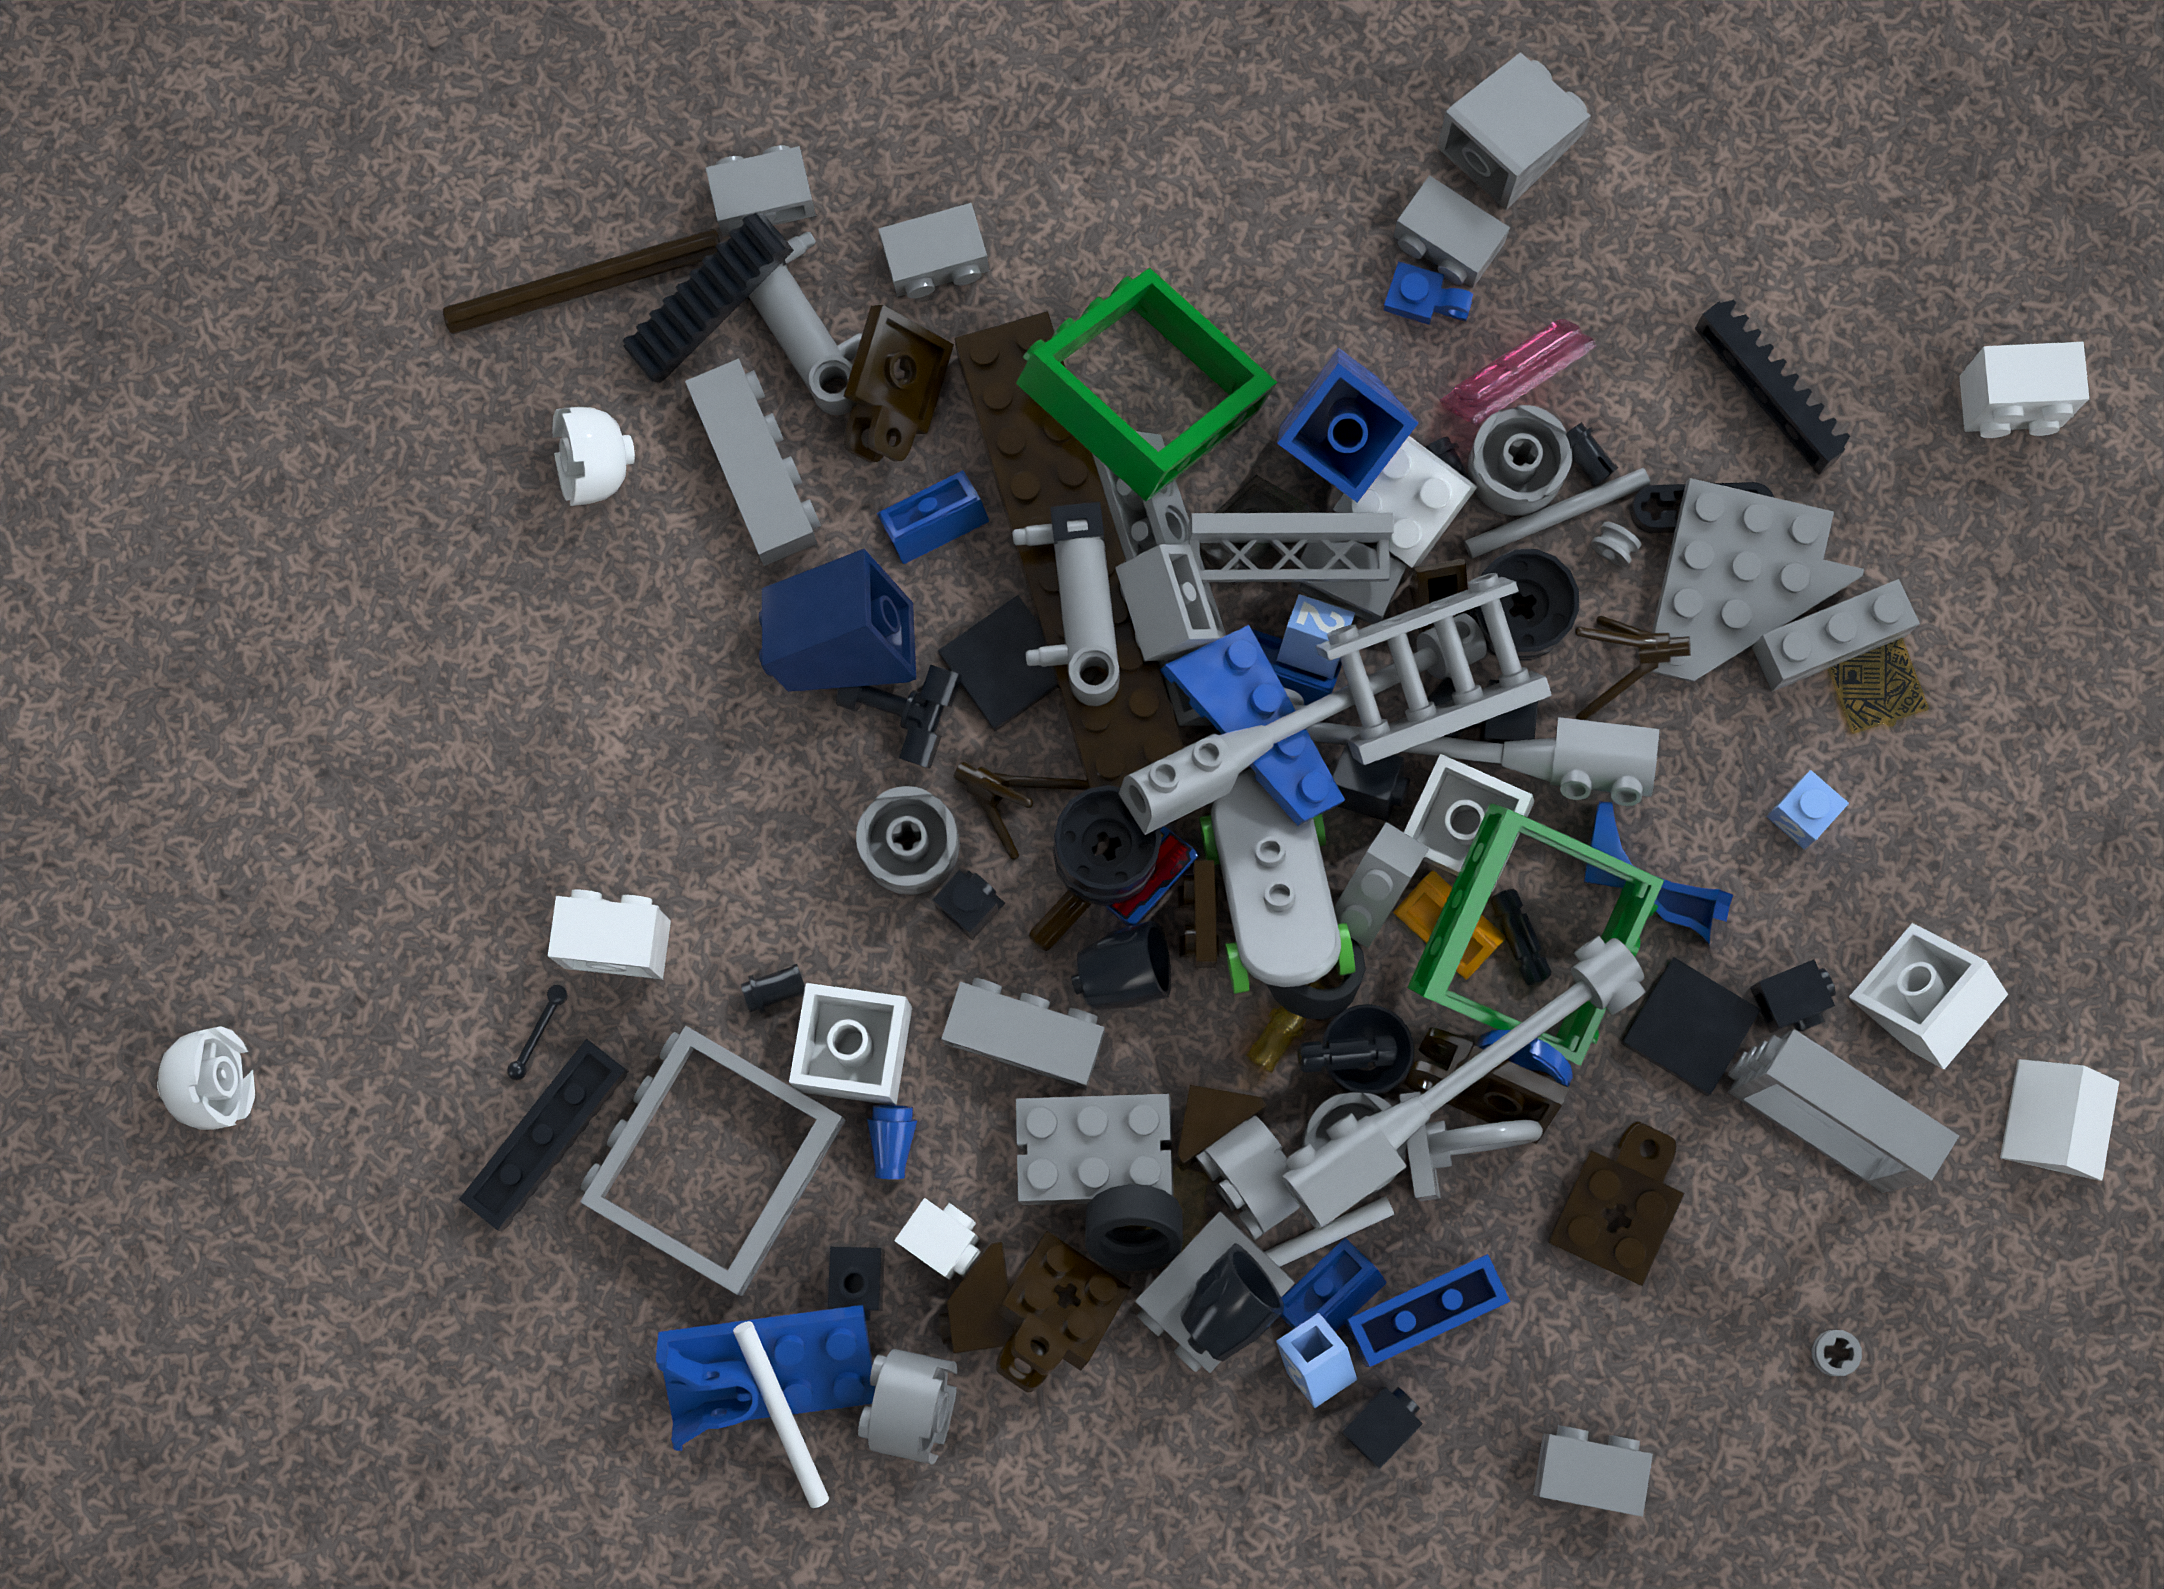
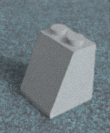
(1512, 128)

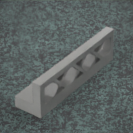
(1292, 528)

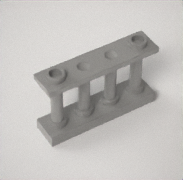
(1469, 702)

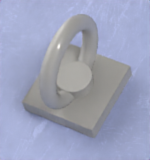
(1434, 1144)

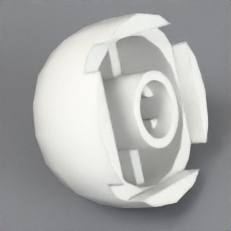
(590, 454)
(205, 1081)

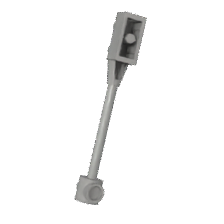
(1579, 758)
(1213, 764)
(1365, 1150)

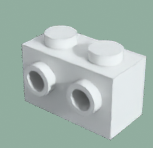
(941, 1238)

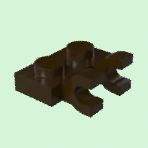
(1202, 893)

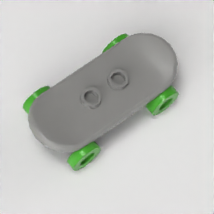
(1274, 890)

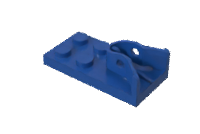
(816, 1357)

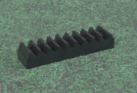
(707, 297)
(1769, 387)
(544, 1135)

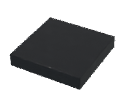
(995, 663)
(1690, 1026)

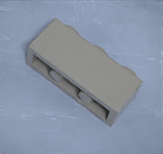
(1835, 635)
(1024, 1032)

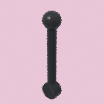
(557, 996)

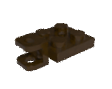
(890, 404)
(1500, 1095)
(1626, 1180)
(1043, 1328)

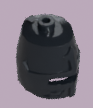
(1125, 968)
(1230, 1305)

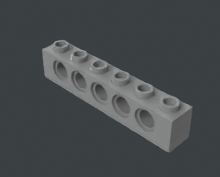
(1144, 526)

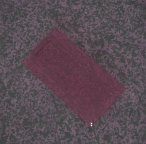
(1518, 371)

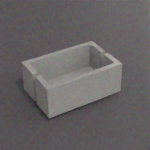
(1092, 1145)

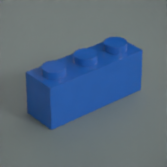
(1426, 1311)

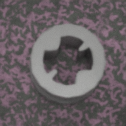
(1616, 544)
(1828, 1339)

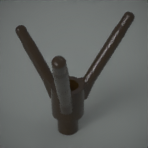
(1652, 647)
(993, 787)

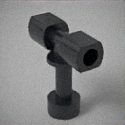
(918, 712)

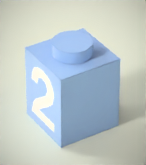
(1308, 627)
(1807, 809)
(1316, 1360)

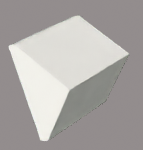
(2060, 1118)

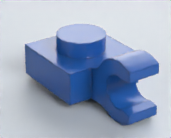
(1419, 293)

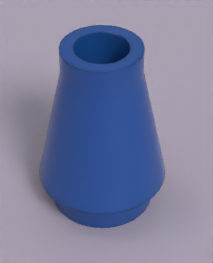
(891, 1139)

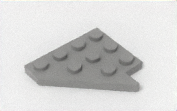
(1741, 571)

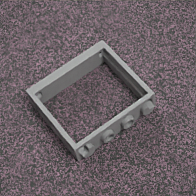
(1841, 1112)
(782, 1202)

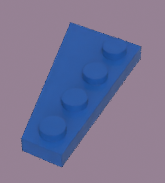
(1240, 690)

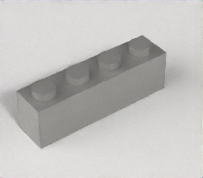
(752, 462)

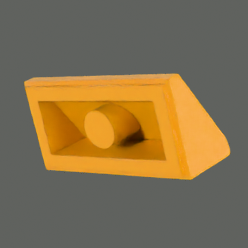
(1422, 909)

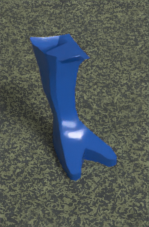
(1676, 902)

